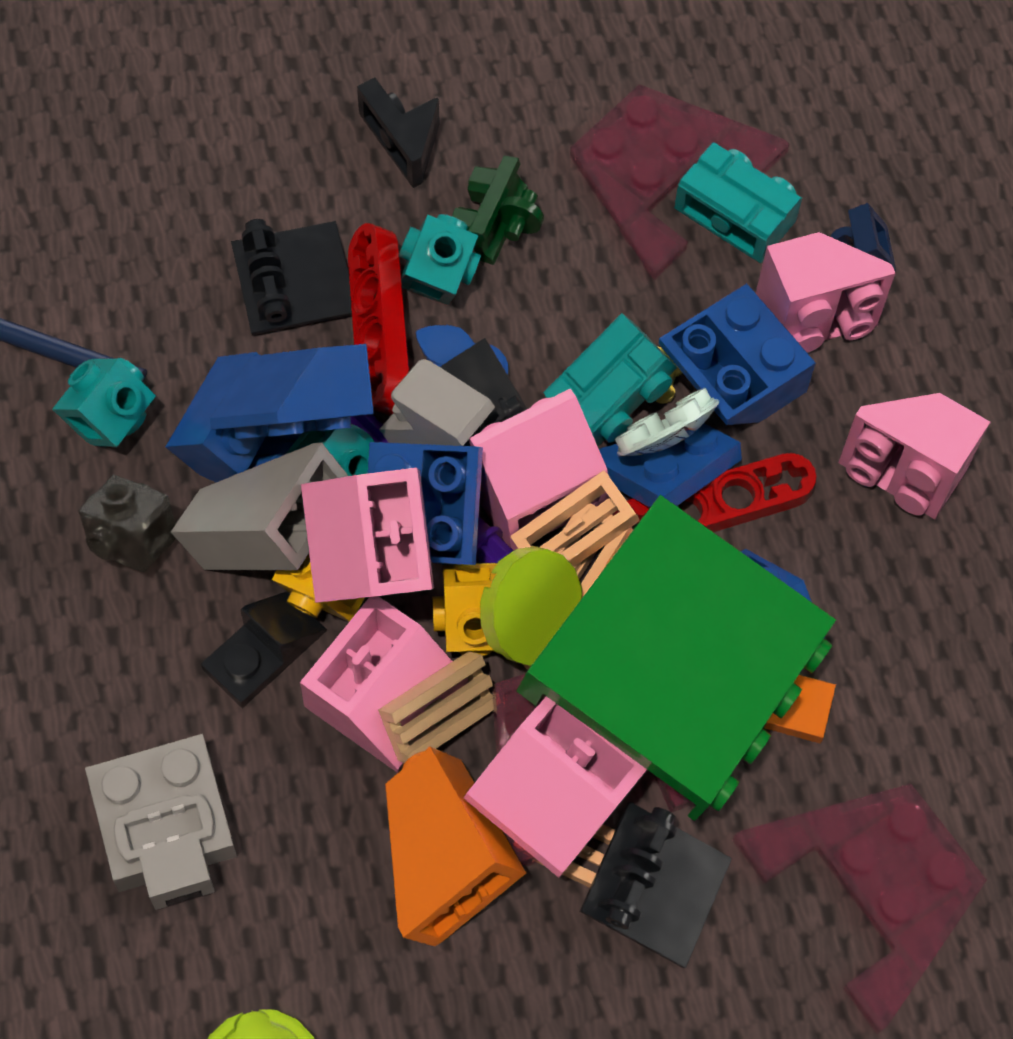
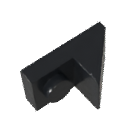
(404, 135)
(262, 648)

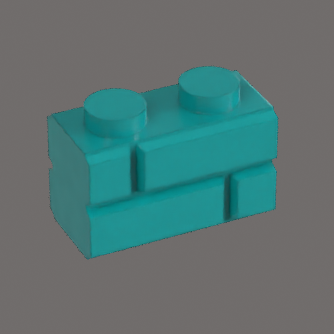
(737, 201)
(615, 378)

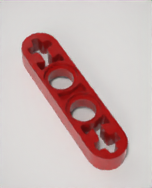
(378, 310)
(718, 515)

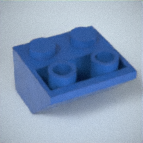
(741, 357)
(297, 392)
(217, 452)
(449, 491)

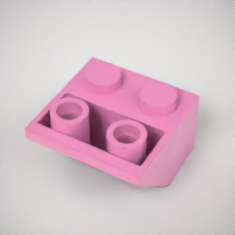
(823, 288)
(913, 449)
(536, 462)
(367, 535)
(368, 667)
(554, 785)

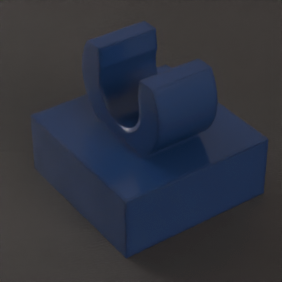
(867, 233)

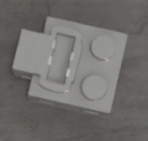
(162, 820)

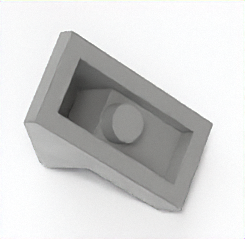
(434, 408)

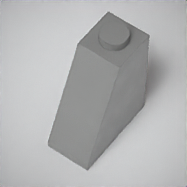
(256, 514)

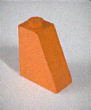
(442, 849)

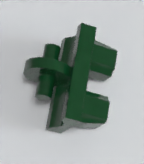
(504, 210)

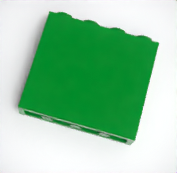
(682, 654)

